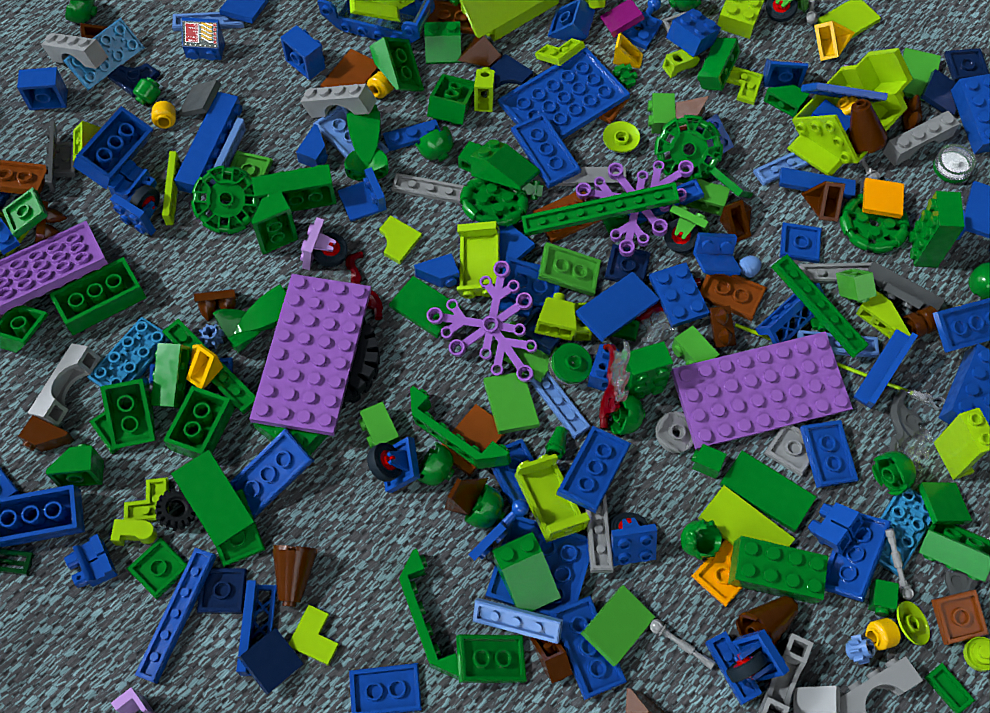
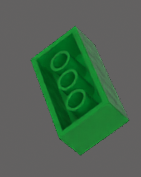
(300, 187)
(936, 229)
(97, 296)
(778, 570)

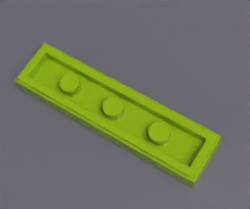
(171, 190)

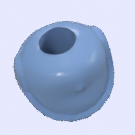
(750, 266)

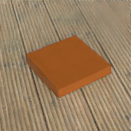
(959, 617)

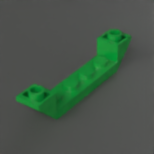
(492, 456)
(413, 569)

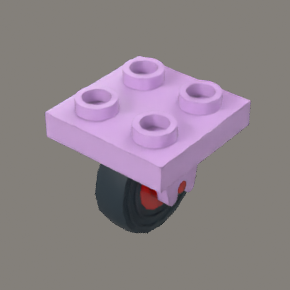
(326, 248)

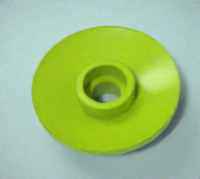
(624, 131)
(913, 623)

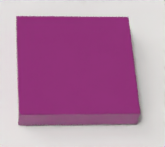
(622, 17)

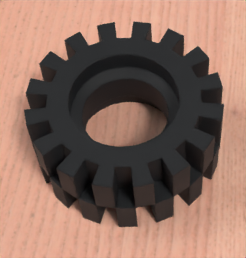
(171, 521)

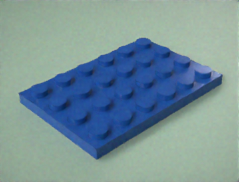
(567, 94)

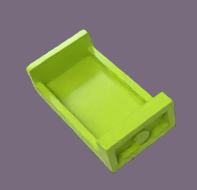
(477, 257)
(964, 442)
(539, 485)

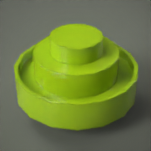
(977, 653)

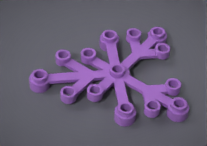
(632, 227)
(504, 344)

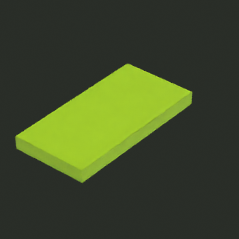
(739, 518)

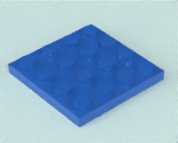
(565, 557)

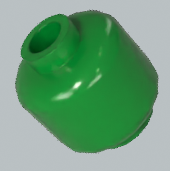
(146, 91)

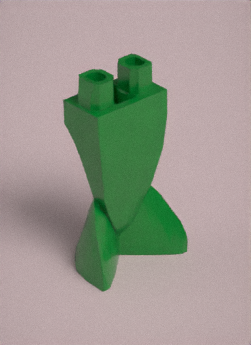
(365, 139)
(243, 326)

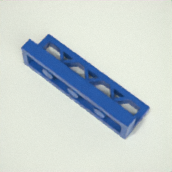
(781, 319)
(884, 368)
(249, 618)

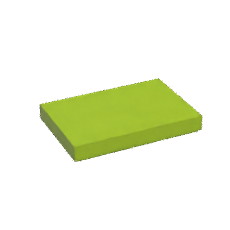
(853, 15)

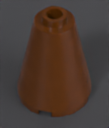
(866, 129)
(292, 572)
(771, 616)

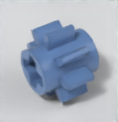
(212, 341)
(860, 649)

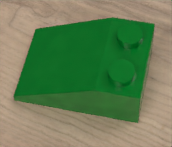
(397, 63)
(451, 99)
(502, 165)
(129, 412)
(526, 573)

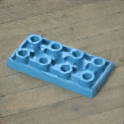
(119, 45)
(130, 355)
(909, 522)

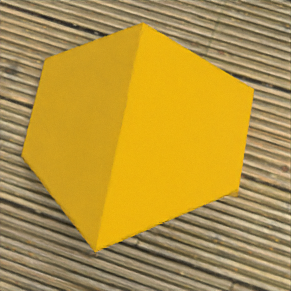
(831, 39)
(627, 53)
(203, 366)

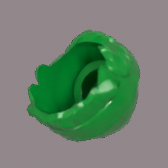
(701, 539)

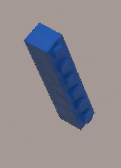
(208, 140)

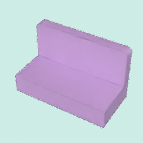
(131, 702)

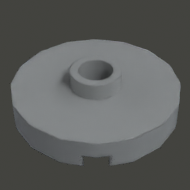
(664, 432)

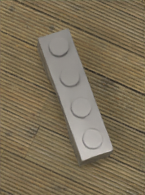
(84, 49)
(354, 97)
(905, 145)
(75, 364)
(897, 678)
(780, 689)

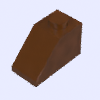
(43, 435)
(553, 659)

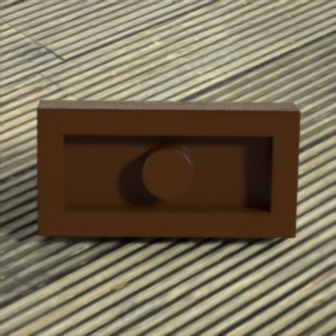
(913, 115)
(45, 230)
(207, 301)
(722, 327)

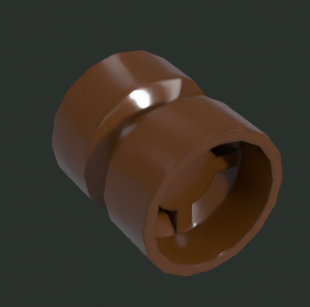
(921, 322)

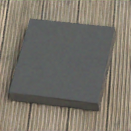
(200, 98)

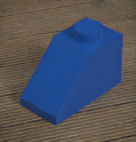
(312, 149)
(438, 271)

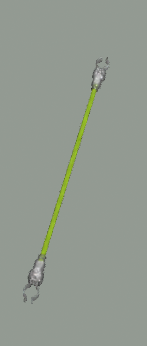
(923, 397)

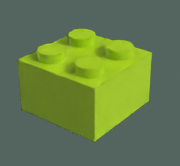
(740, 16)

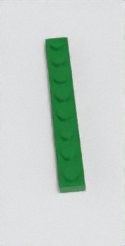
(600, 209)

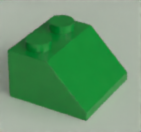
(442, 42)
(19, 326)
(77, 467)

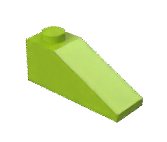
(882, 315)

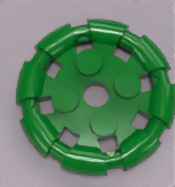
(692, 137)
(213, 199)
(486, 211)
(866, 231)

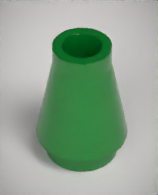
(557, 442)

